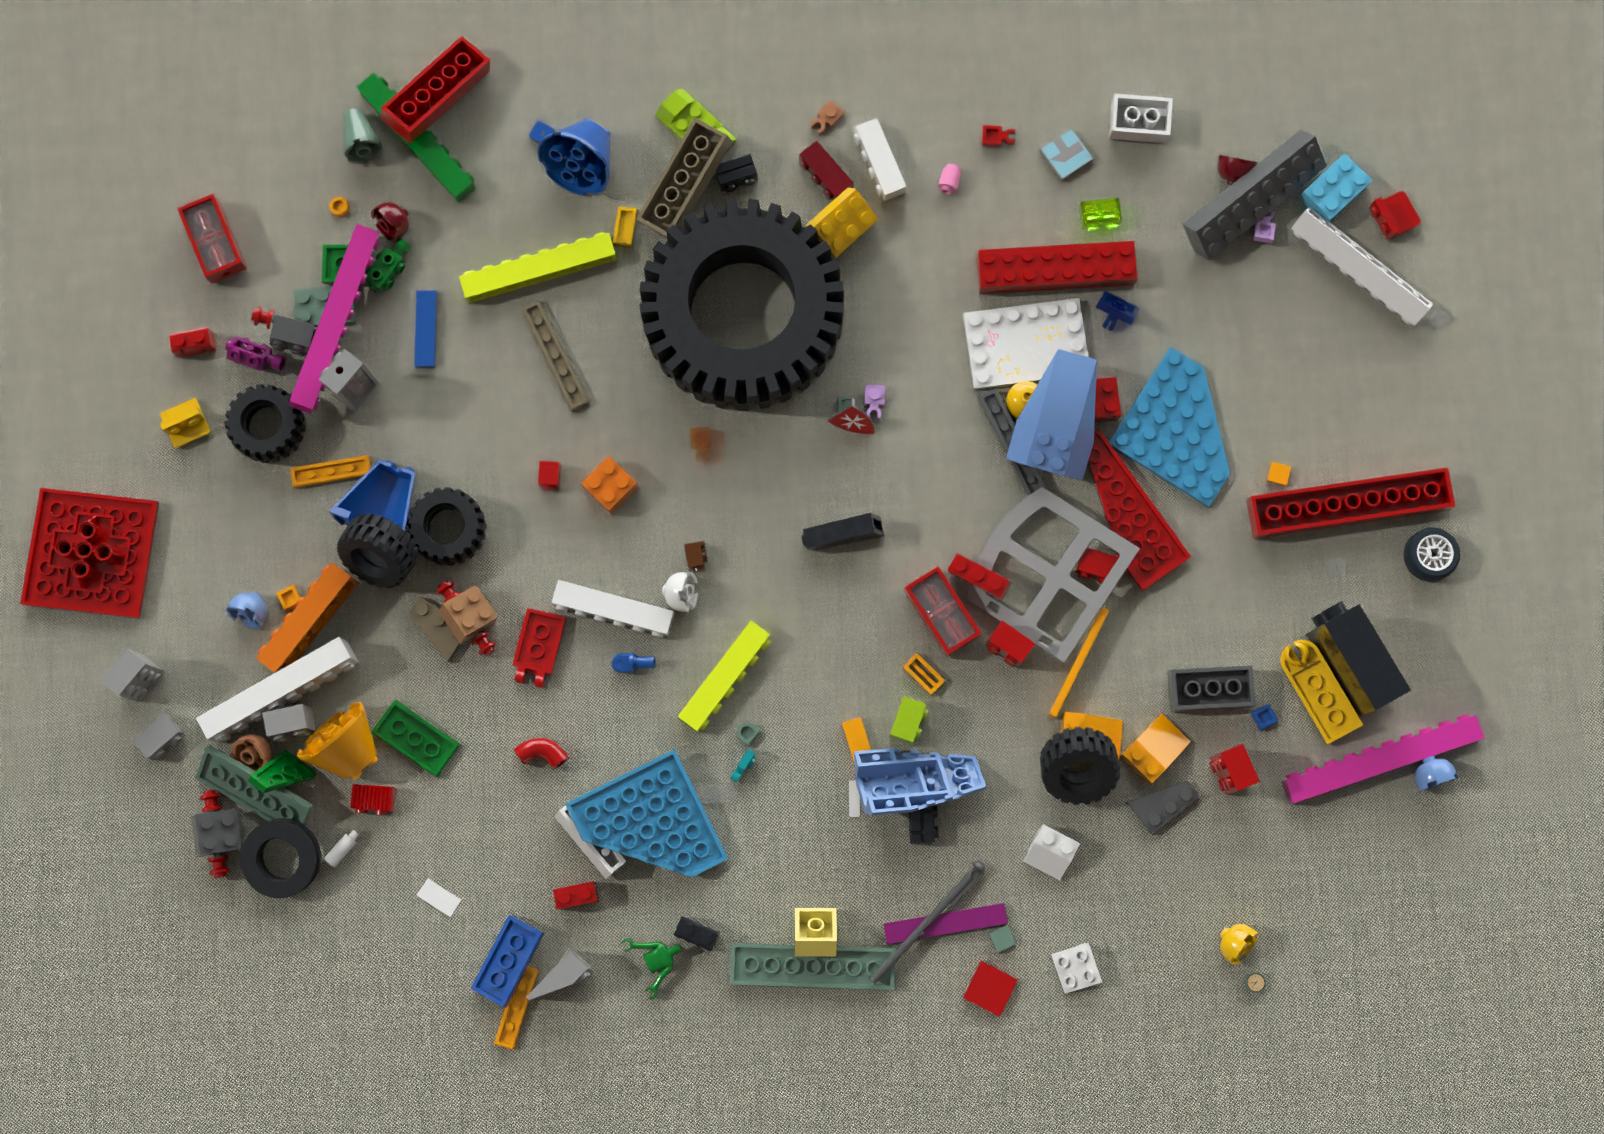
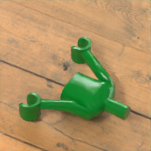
(656, 959)

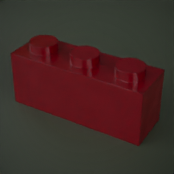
(824, 170)

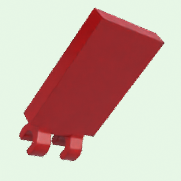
(538, 645)

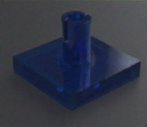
(1117, 310)

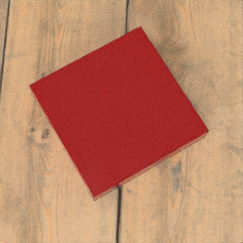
(990, 988)

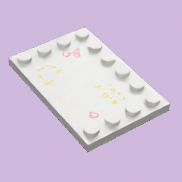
(1021, 341)

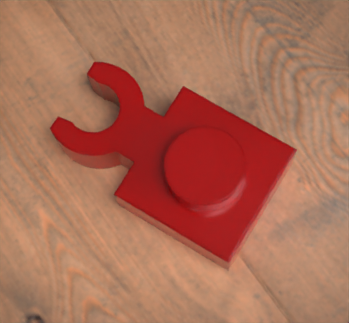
(993, 136)

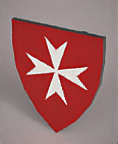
(853, 419)

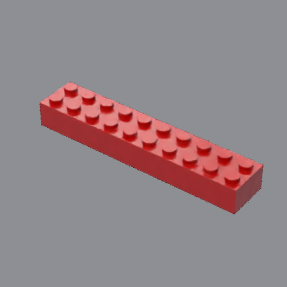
(1350, 503)

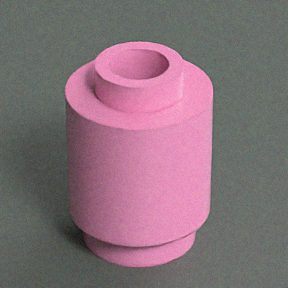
(950, 179)

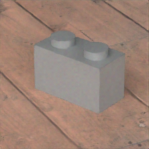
(158, 737)

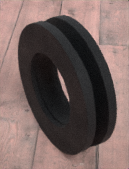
(254, 866)

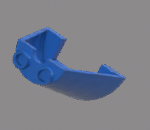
(379, 492)

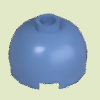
(249, 609)
(1434, 773)

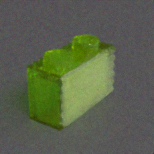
(1100, 213)

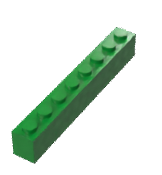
(424, 147)

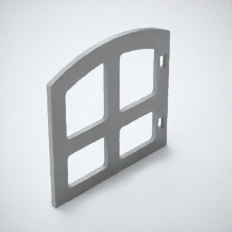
(1056, 576)

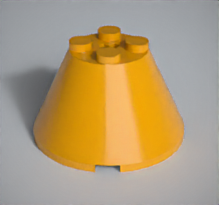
(342, 744)

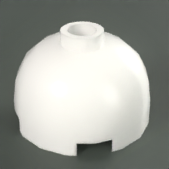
(680, 591)

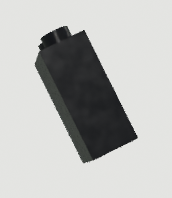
(1357, 657)

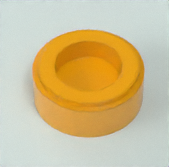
(339, 207)

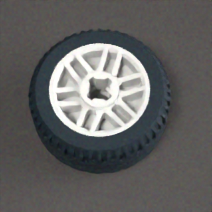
(1432, 542)

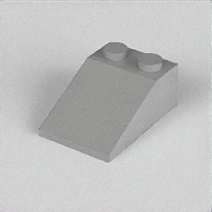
(566, 973)

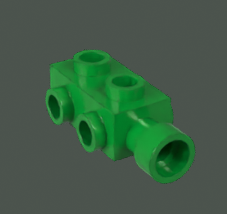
(387, 269)

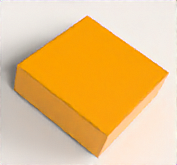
(1278, 473)
(288, 597)

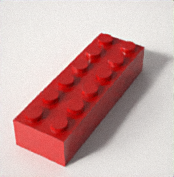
(435, 89)

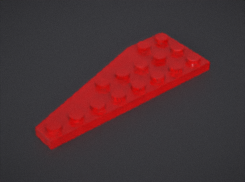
(1134, 516)

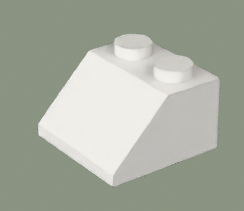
(1051, 852)

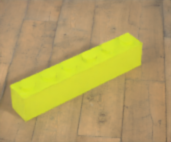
(724, 676)

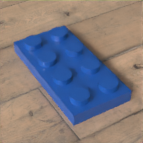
(507, 961)

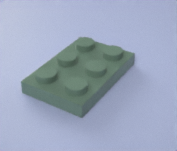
(311, 304)

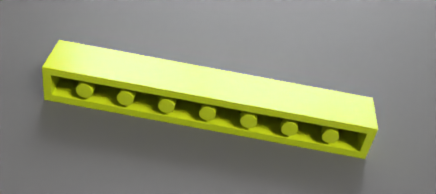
(538, 267)

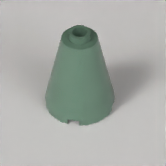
(359, 138)

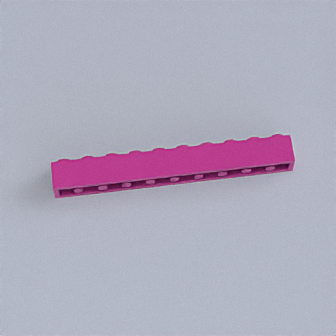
(334, 316)
(1382, 759)

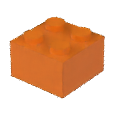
(610, 485)

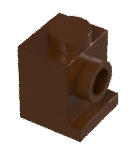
(696, 556)

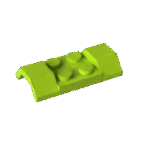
(679, 111)

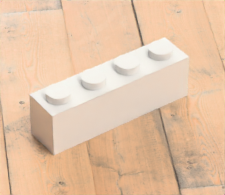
(880, 159)
(604, 860)

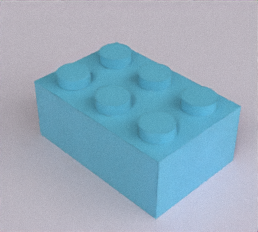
(1336, 188)

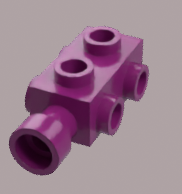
(252, 354)

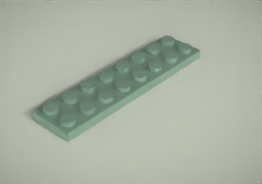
(780, 967)

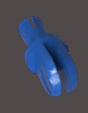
(631, 662)

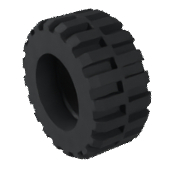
(244, 409)
(433, 504)
(377, 550)
(1082, 785)

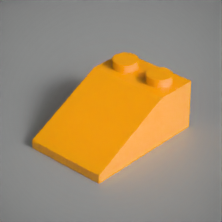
(1108, 726)
(1155, 749)

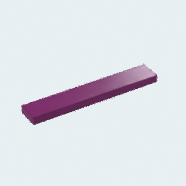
(948, 923)

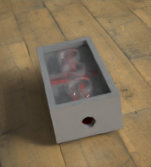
(348, 380)

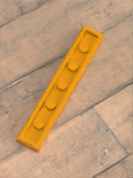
(1087, 644)

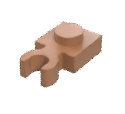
(828, 115)

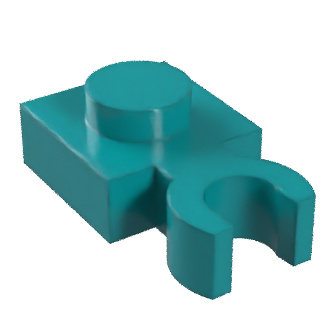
(746, 762)

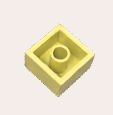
(815, 932)

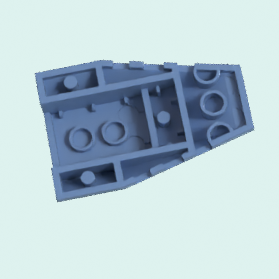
(1059, 418)
(912, 781)

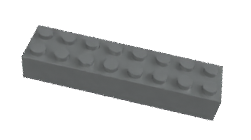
(1255, 194)

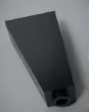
(843, 532)

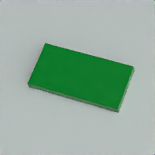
(415, 738)

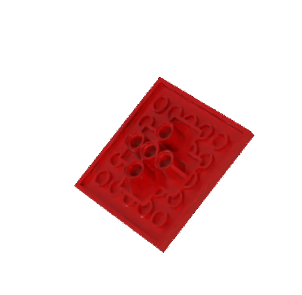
(111, 583)

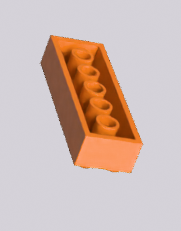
(307, 619)

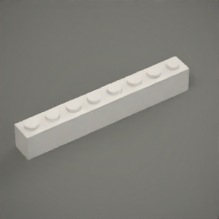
(1361, 266)

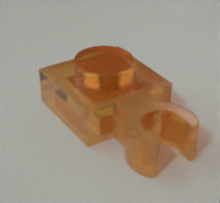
(700, 440)

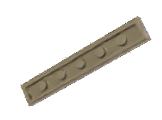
(555, 356)

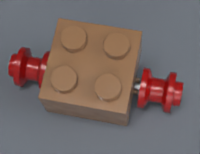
(468, 615)

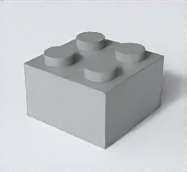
(289, 722)

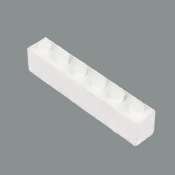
(613, 608)

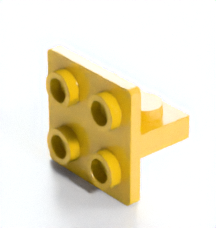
(184, 423)

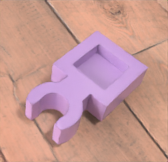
(1265, 229)
(874, 397)

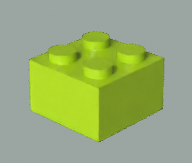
(907, 721)

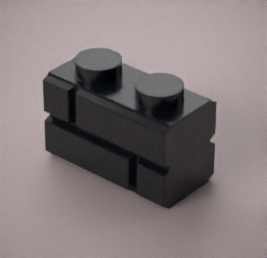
(736, 173)
(922, 825)
(696, 933)

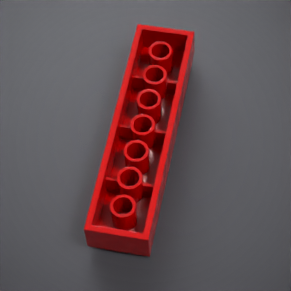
(1056, 267)

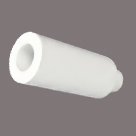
(341, 849)

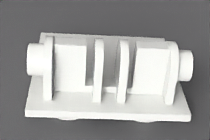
(1076, 968)

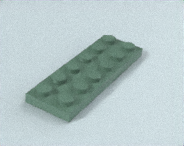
(231, 780)

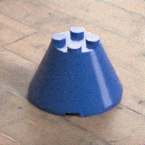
(578, 157)

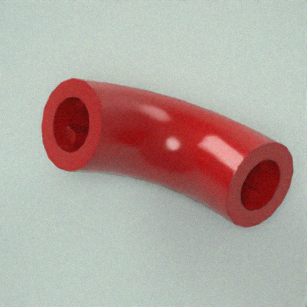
(541, 748)

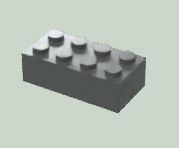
(1211, 688)

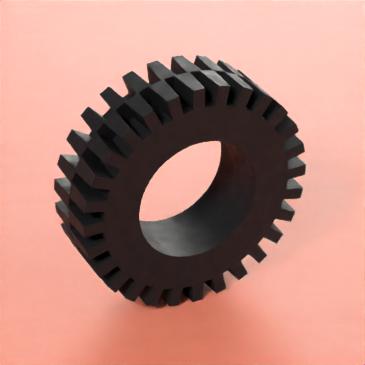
(729, 239)

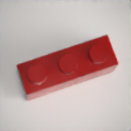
(979, 576)

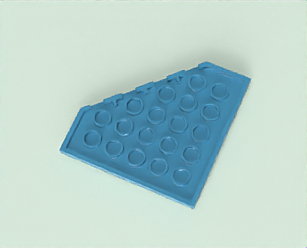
(1176, 430)
(651, 818)

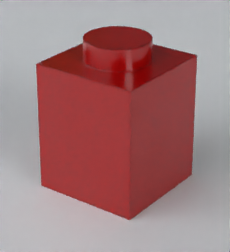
(549, 475)

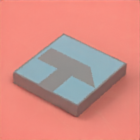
(1066, 154)

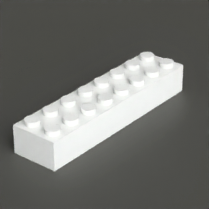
(277, 690)

